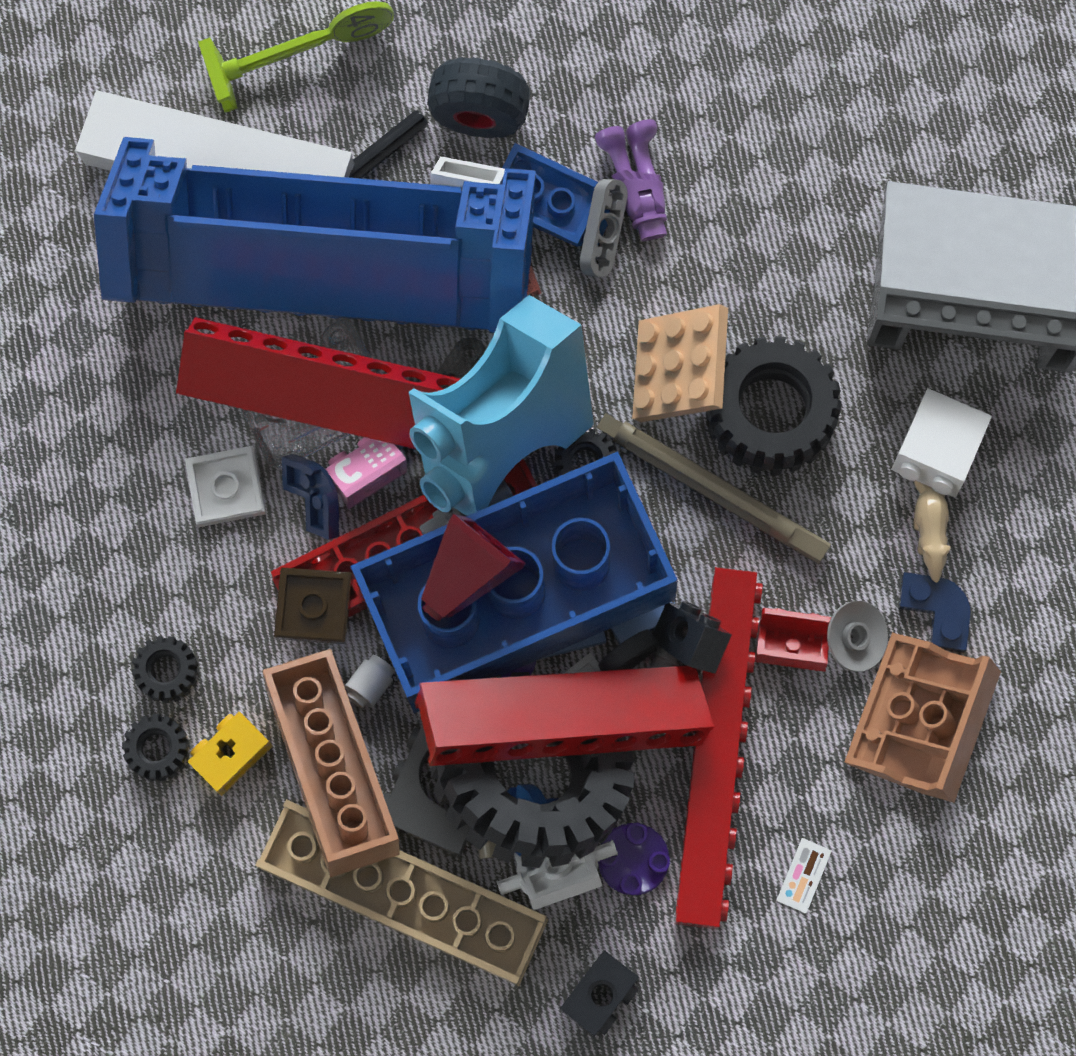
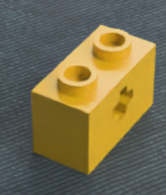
(247, 745)

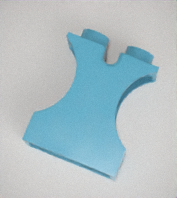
(516, 399)

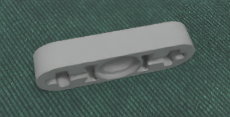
(600, 202)

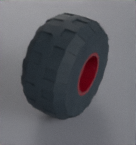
(478, 97)

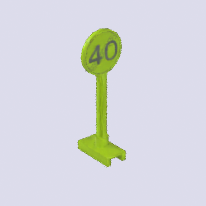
(349, 26)

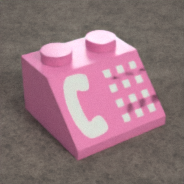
(365, 470)

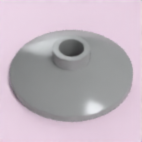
(868, 633)

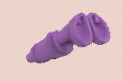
(644, 187)

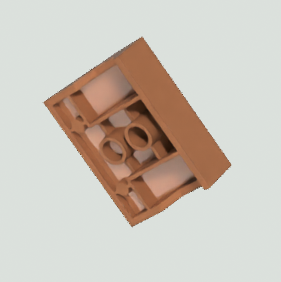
(923, 716)

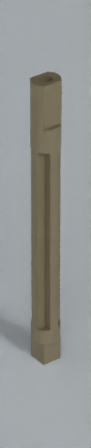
(715, 488)

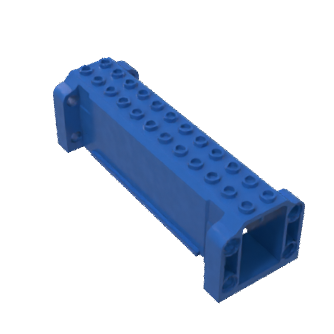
(313, 242)

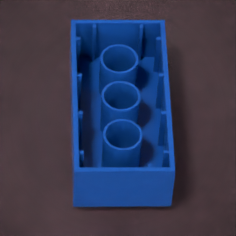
(585, 571)

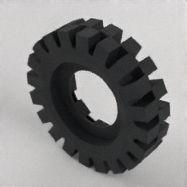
(551, 830)

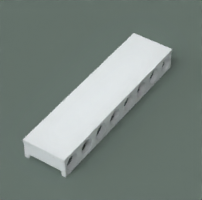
(199, 140)

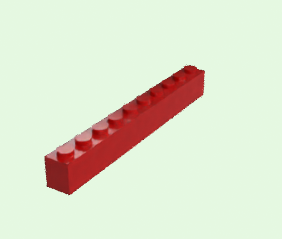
(717, 759)

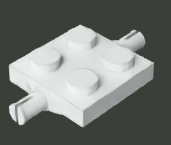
(554, 884)

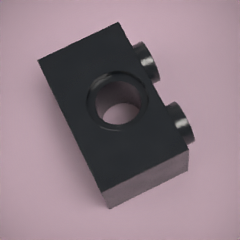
(692, 636)
(604, 972)

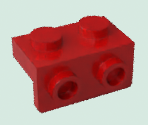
(793, 639)

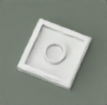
(225, 486)

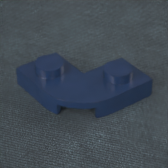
(320, 494)
(945, 602)

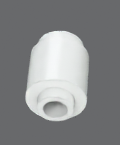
(369, 682)

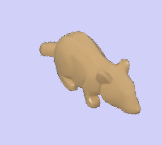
(931, 521)

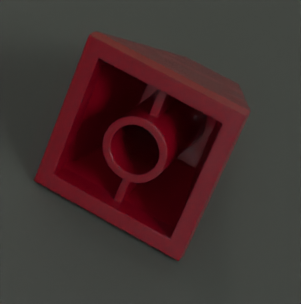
(466, 568)

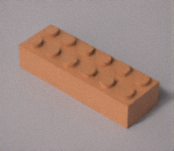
(331, 763)

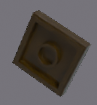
(313, 606)

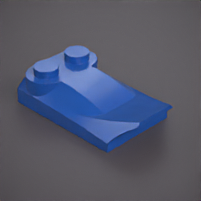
(560, 198)

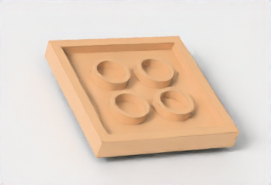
(680, 363)

